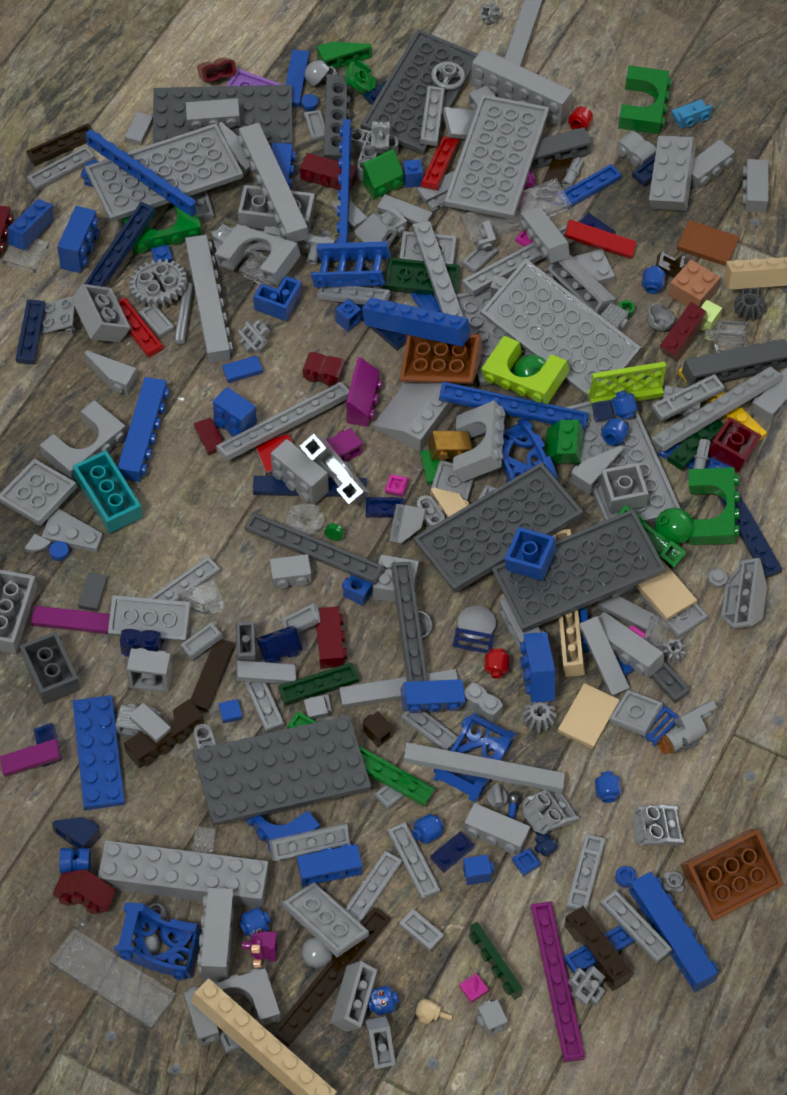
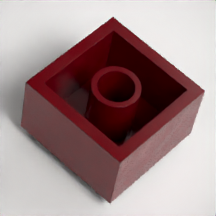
(734, 444)

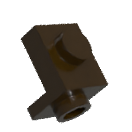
(669, 264)

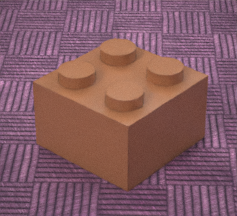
(694, 284)

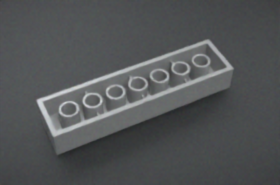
(182, 873)

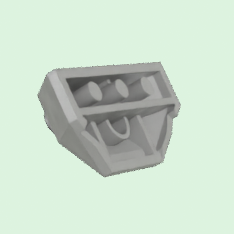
(745, 595)

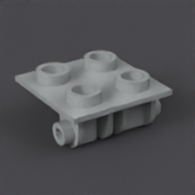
(59, 315)

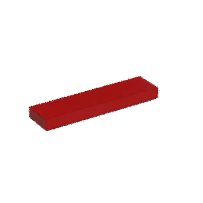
(440, 163)
(600, 239)
(140, 331)

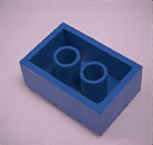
(78, 239)
(538, 667)

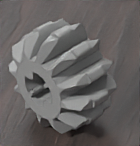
(540, 722)

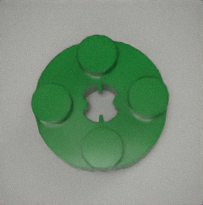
(359, 77)

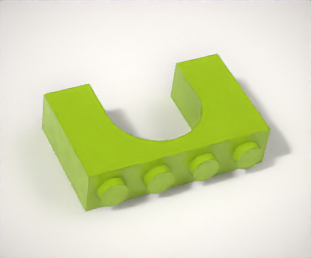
(538, 387)

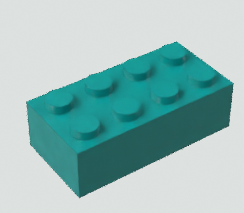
(107, 491)

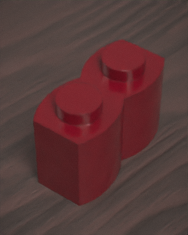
(214, 70)
(323, 368)

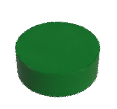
(334, 532)

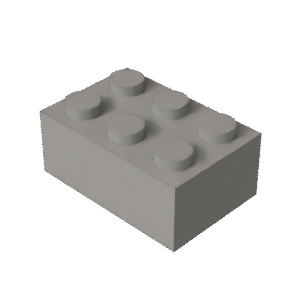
(100, 313)
(299, 472)

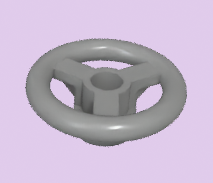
(449, 72)

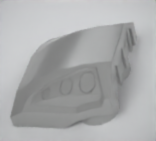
(548, 811)
(657, 825)

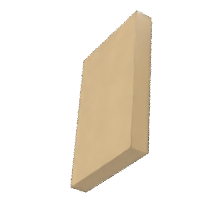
(667, 594)
(588, 716)

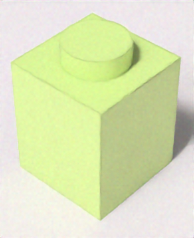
(713, 313)

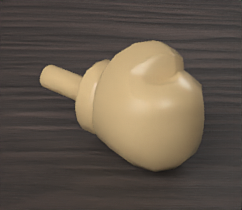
(428, 1011)

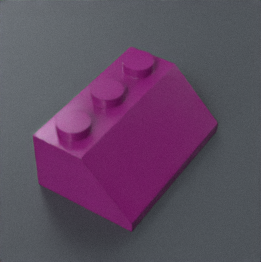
(363, 393)

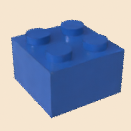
(233, 412)
(530, 553)

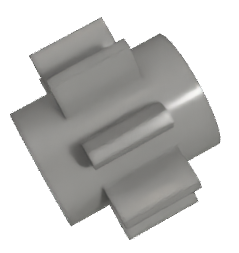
(490, 13)
(673, 656)

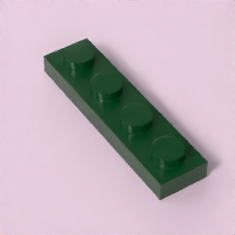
(685, 452)
(318, 683)
(499, 967)

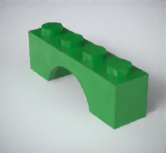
(666, 548)

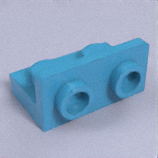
(691, 114)

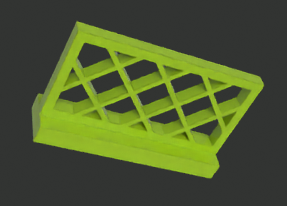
(642, 389)

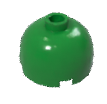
(528, 365)
(674, 525)

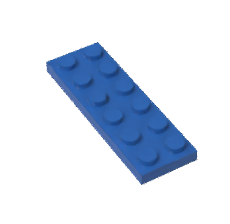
(98, 752)

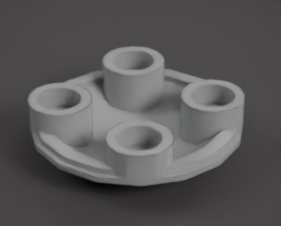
(477, 619)

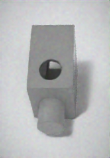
(377, 228)

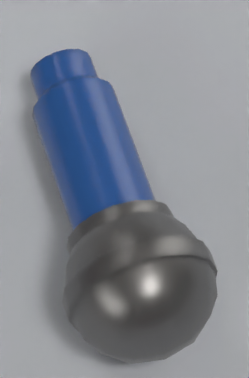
(513, 800)

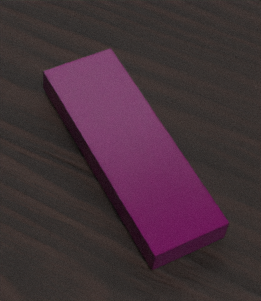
(30, 757)

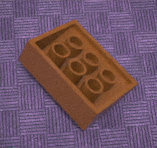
(441, 362)
(732, 873)

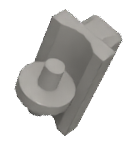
(380, 136)

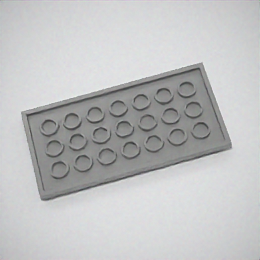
(497, 156)
(187, 161)
(557, 323)
(636, 450)

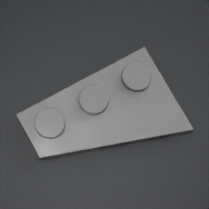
(72, 532)

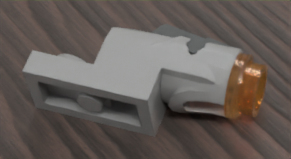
(687, 730)

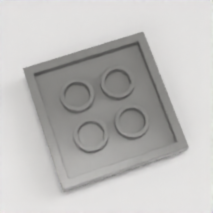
(37, 492)

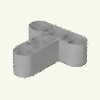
(362, 144)

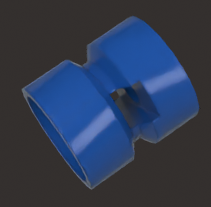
(74, 860)

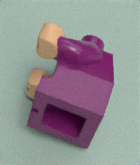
(262, 946)

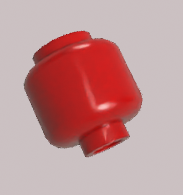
(580, 118)
(497, 663)

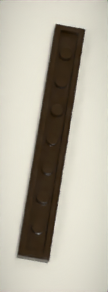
(328, 981)

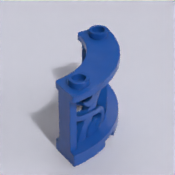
(522, 431)
(469, 784)
(135, 920)

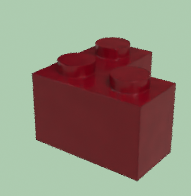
(84, 889)

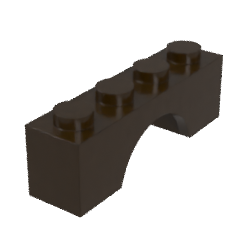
(144, 750)
(608, 960)

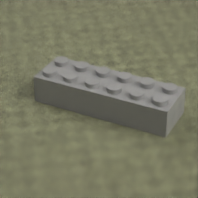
(521, 85)

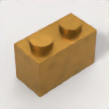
(448, 444)

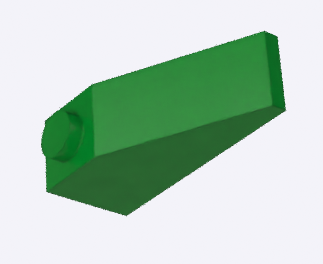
(343, 53)

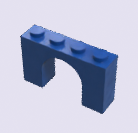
(268, 831)

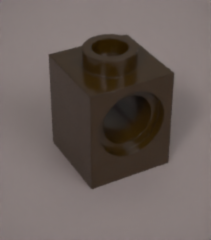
(377, 729)

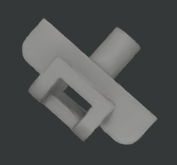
(254, 334)
(588, 983)

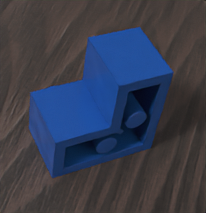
(278, 301)

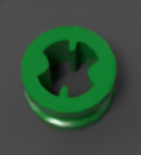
(628, 304)

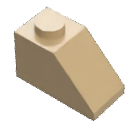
(448, 501)

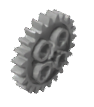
(168, 275)

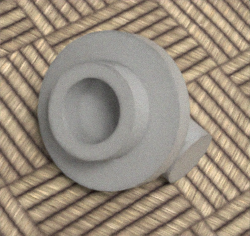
(497, 797)

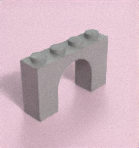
(242, 239)
(104, 424)
(488, 454)
(349, 485)
(253, 986)

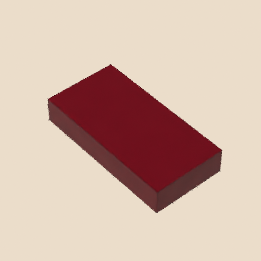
(208, 435)

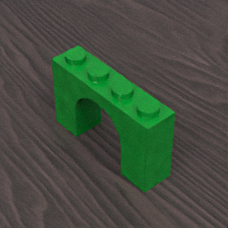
(646, 118)
(184, 227)
(723, 527)

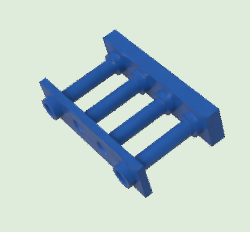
(351, 251)

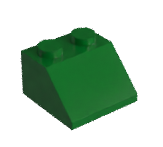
(382, 174)
(564, 442)

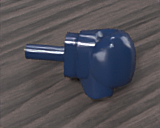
(545, 844)

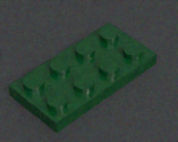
(412, 276)

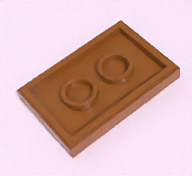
(707, 243)

